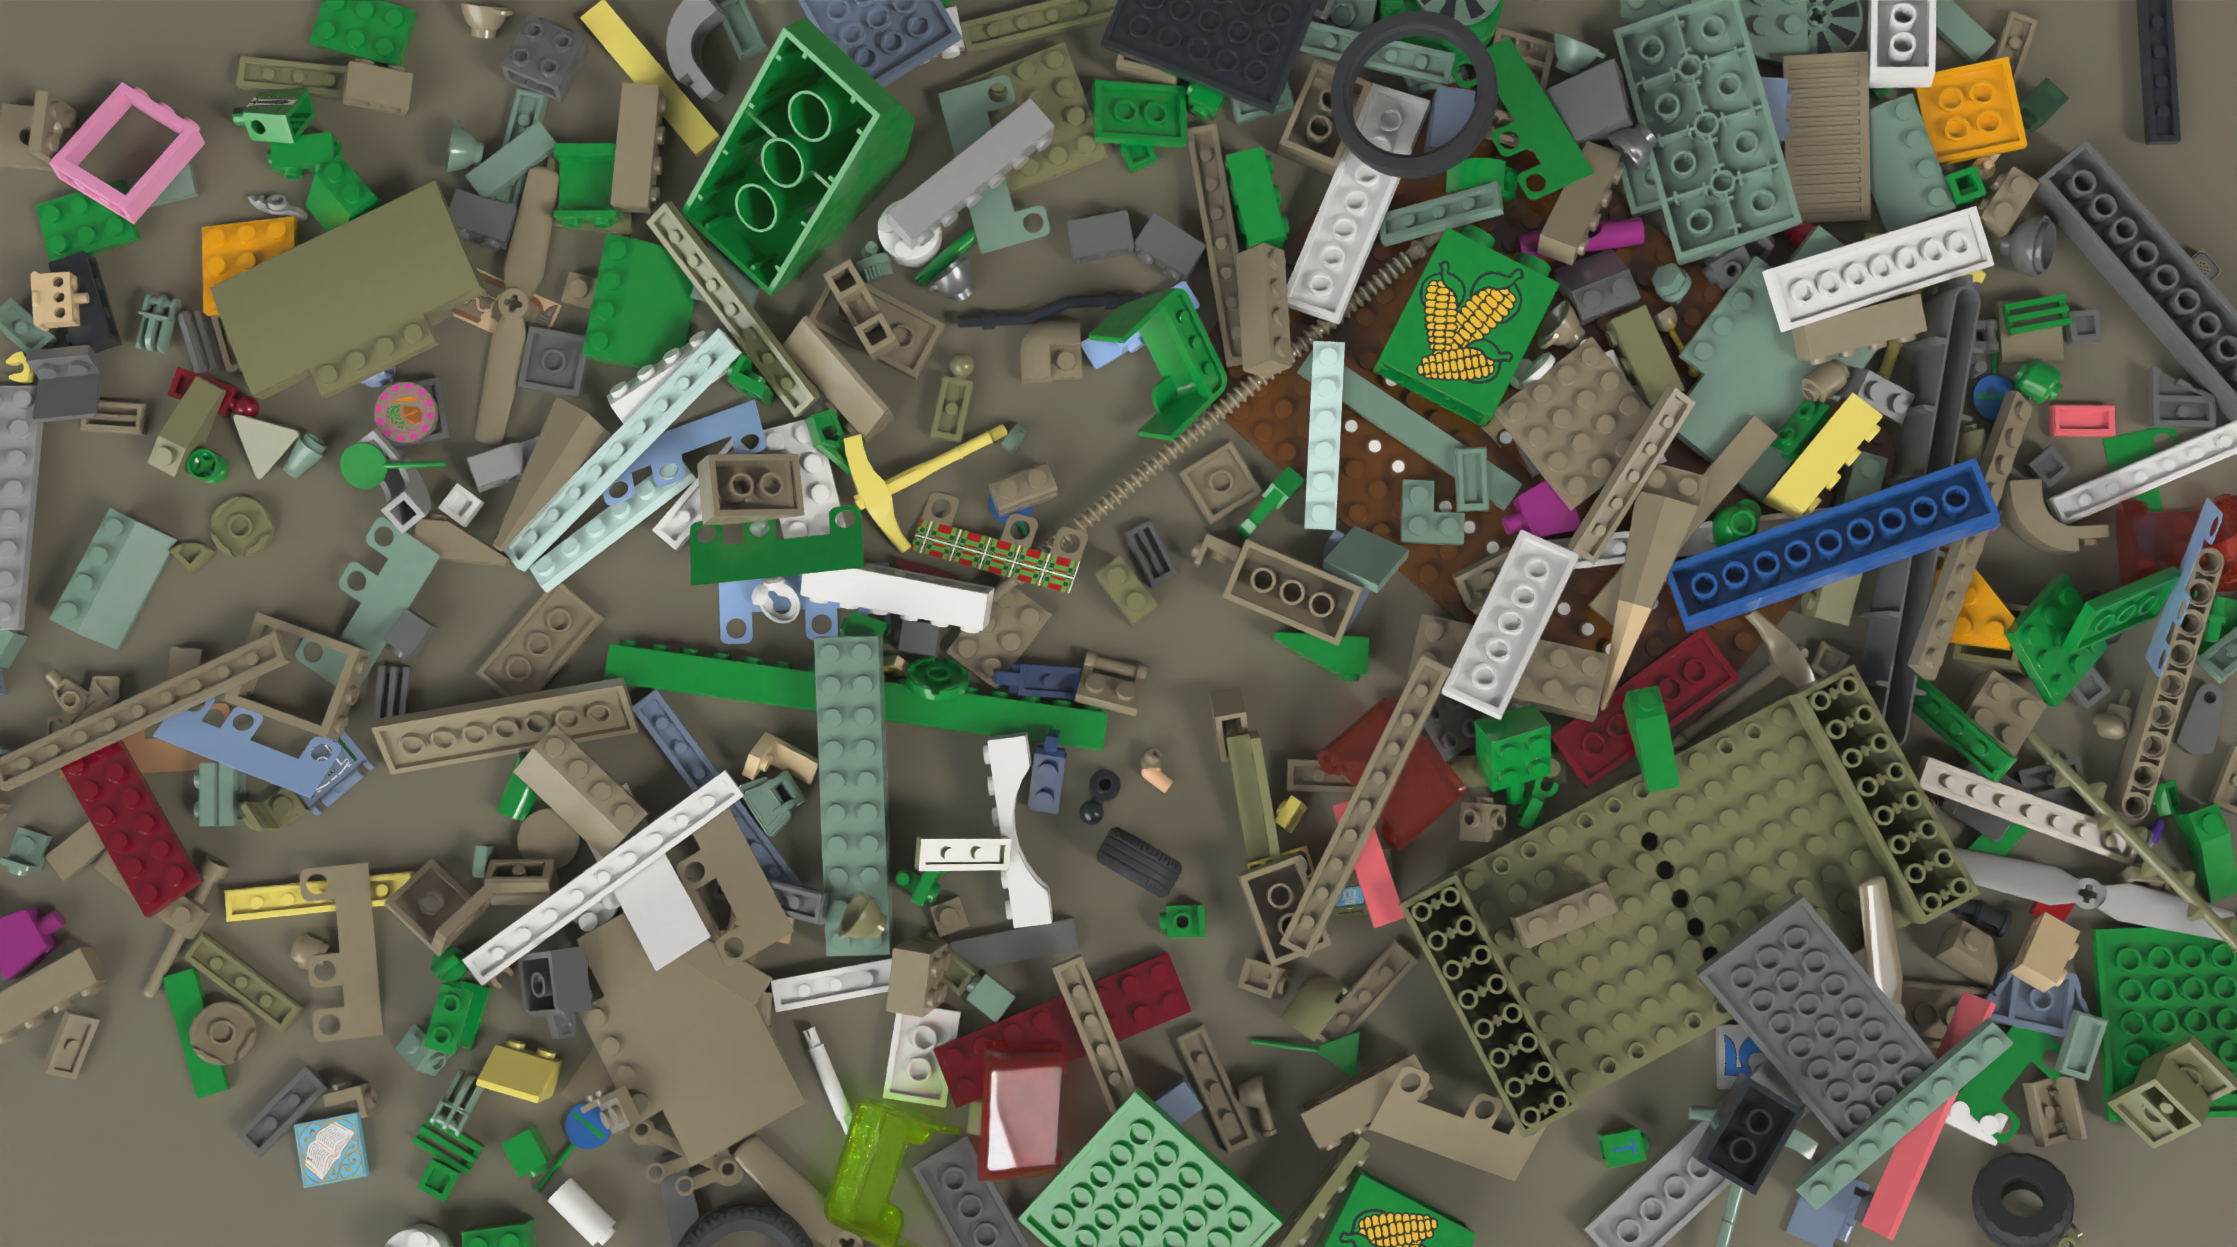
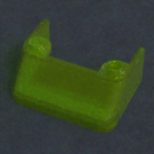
(870, 1169)

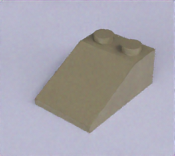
(749, 488)

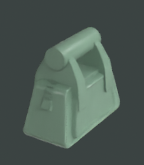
(767, 802)

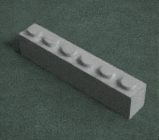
(971, 174)

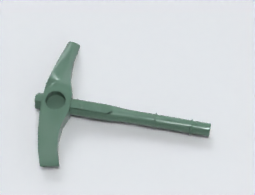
(1797, 1141)

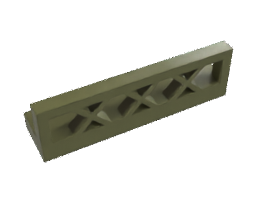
(1253, 795)

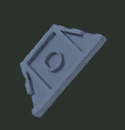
(2030, 1008)

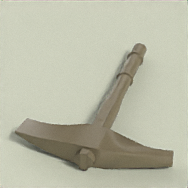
(1785, 661)

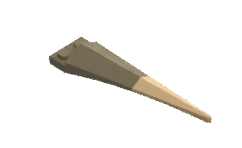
(1657, 532)

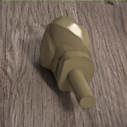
(2116, 720)
(308, 946)

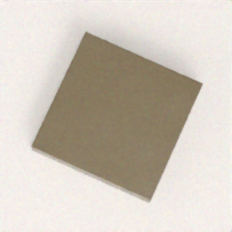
(2040, 344)
(1220, 482)

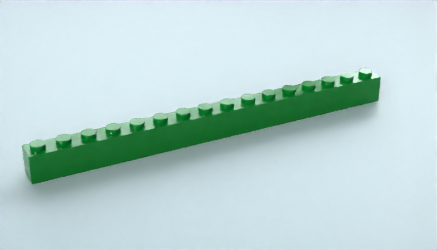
(796, 689)

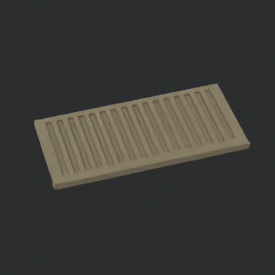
(1829, 135)

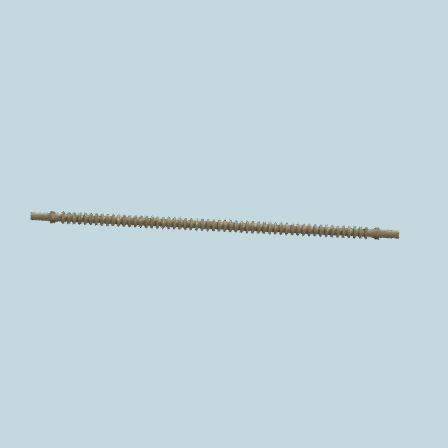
(1417, 250)

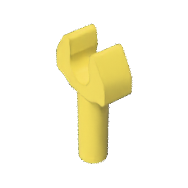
(27, 374)

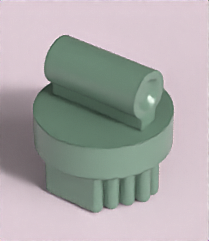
(874, 266)
(1671, 283)

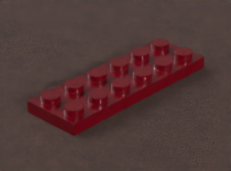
(1686, 680)
(133, 827)

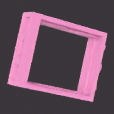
(157, 177)

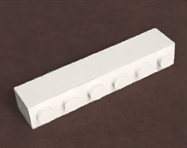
(904, 593)

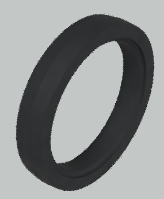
(1376, 37)

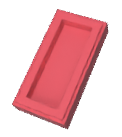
(2082, 421)

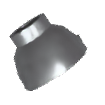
(1634, 144)
(955, 280)

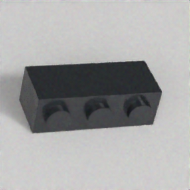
(96, 317)

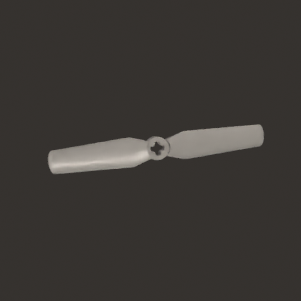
(2054, 886)

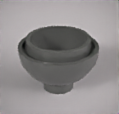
(2031, 245)

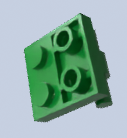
(924, 887)

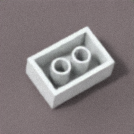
(1901, 43)

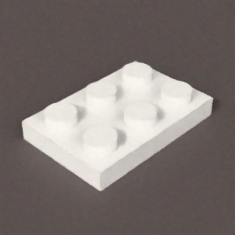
(912, 1064)

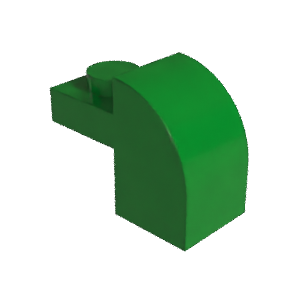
(1482, 171)

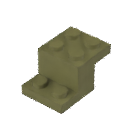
(2173, 1092)

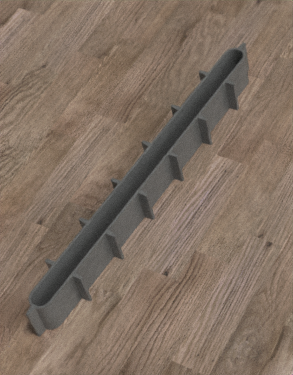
(1925, 447)

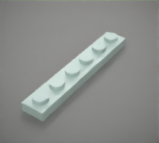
(1324, 435)
(607, 528)

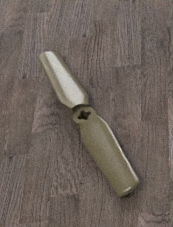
(522, 274)
(1880, 940)
(791, 1192)

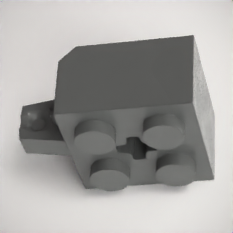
(556, 987)

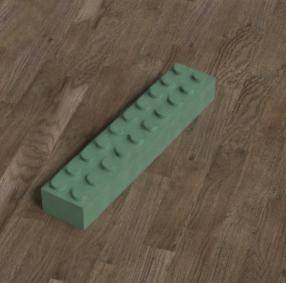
(853, 784)

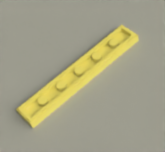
(644, 69)
(287, 898)

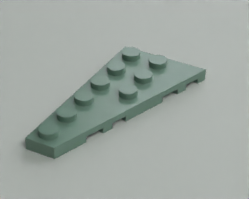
(1773, 26)

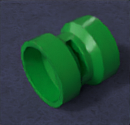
(202, 461)

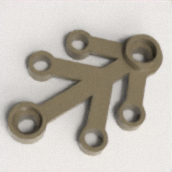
(682, 1163)

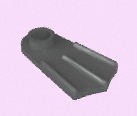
(2202, 721)

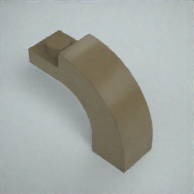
(2031, 521)

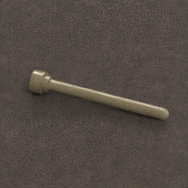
(212, 872)

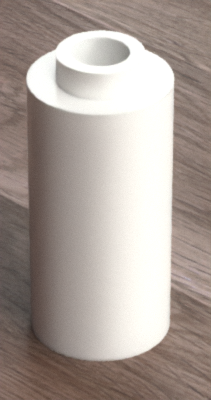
(583, 1213)

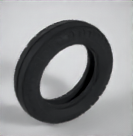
(745, 1217)

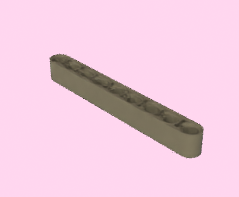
(2168, 700)

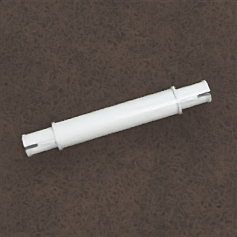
(828, 1078)

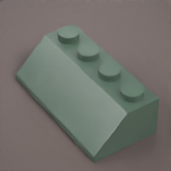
(1904, 168)
(114, 579)

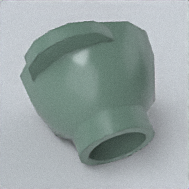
(1573, 54)
(462, 149)

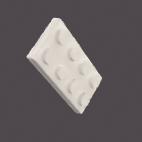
(816, 480)

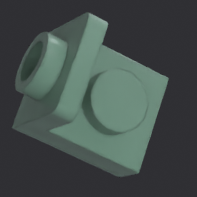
(27, 852)

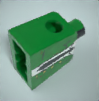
(276, 115)

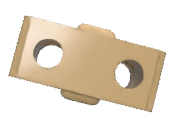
(48, 296)

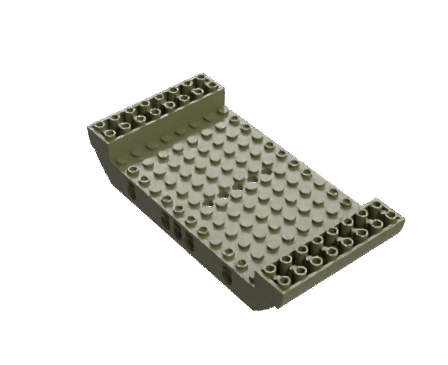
(1765, 809)

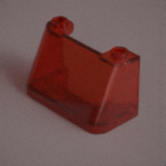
(2159, 540)
(1423, 789)
(1020, 1110)

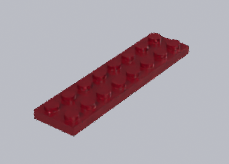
(1131, 1000)

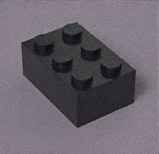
(1747, 1133)

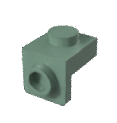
(419, 1057)

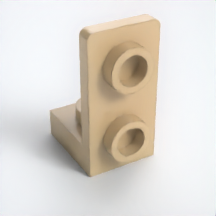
(781, 755)

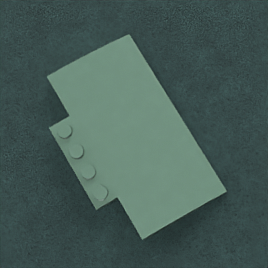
(1716, 142)
(1750, 369)

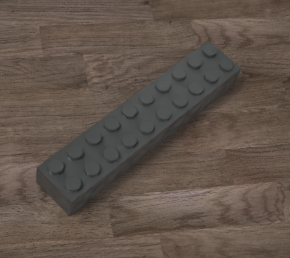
(2146, 268)

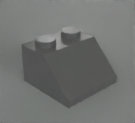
(1597, 286)

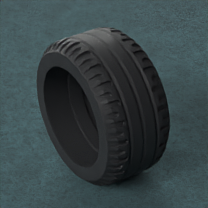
(1139, 862)

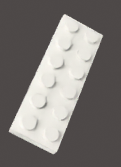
(1510, 624)

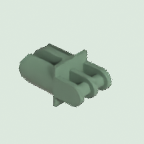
(156, 328)
(457, 1104)

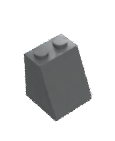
(1593, 104)

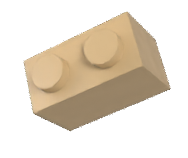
(2045, 952)

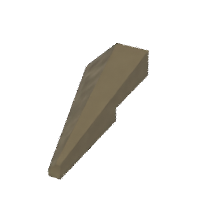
(561, 449)

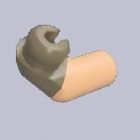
(1152, 769)

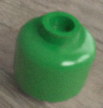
(2038, 381)

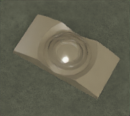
(1538, 57)

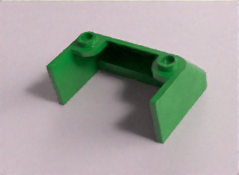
(1181, 352)

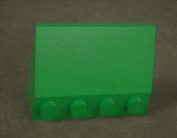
(637, 305)

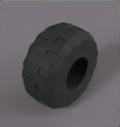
(2026, 1173)

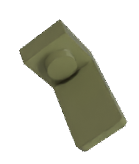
(274, 812)

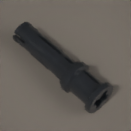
(1981, 914)

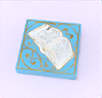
(331, 1150)

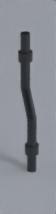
(989, 320)

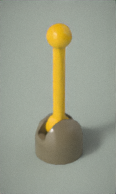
(1666, 322)

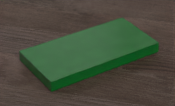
(2121, 609)

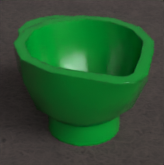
(1736, 522)

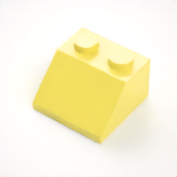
(521, 1071)

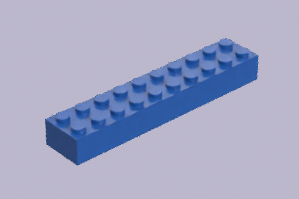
(1832, 545)

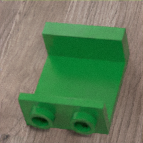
(586, 184)
(457, 1016)

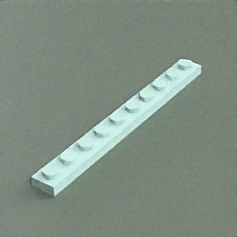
(622, 449)

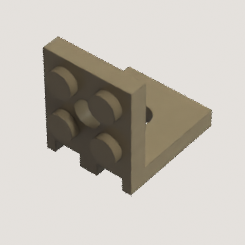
(50, 128)
(453, 917)

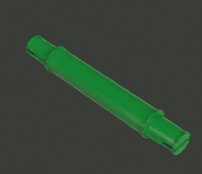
(947, 256)

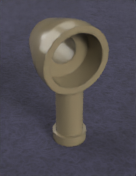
(1255, 1094)

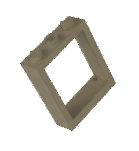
(345, 693)

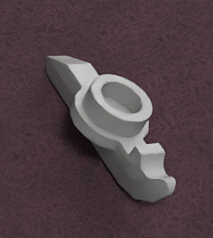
(278, 205)

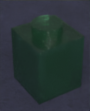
(2041, 104)

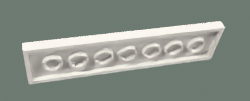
(1354, 207)
(1877, 268)

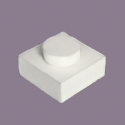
(461, 505)

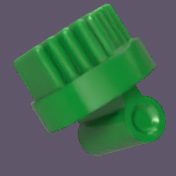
(449, 965)

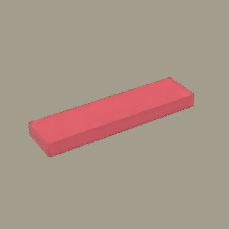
(1375, 879)

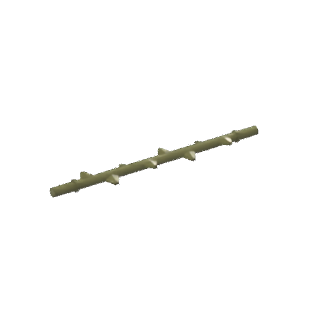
(2136, 838)

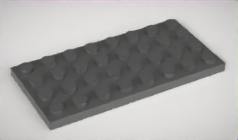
(1817, 1016)

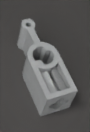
(500, 464)

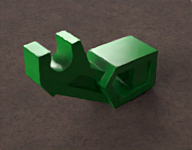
(831, 448)
(1275, 496)

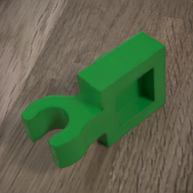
(1531, 809)

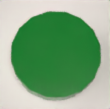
(937, 678)

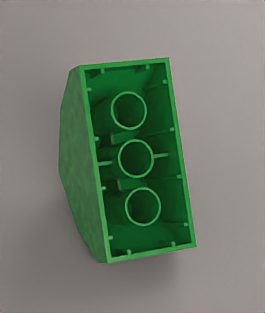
(822, 141)

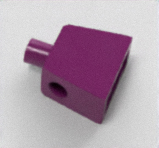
(1541, 514)
(27, 940)

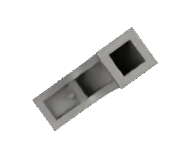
(684, 44)
(404, 488)

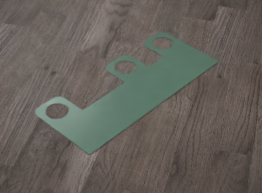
(967, 121)
(381, 599)

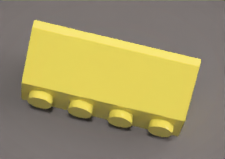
(1824, 457)

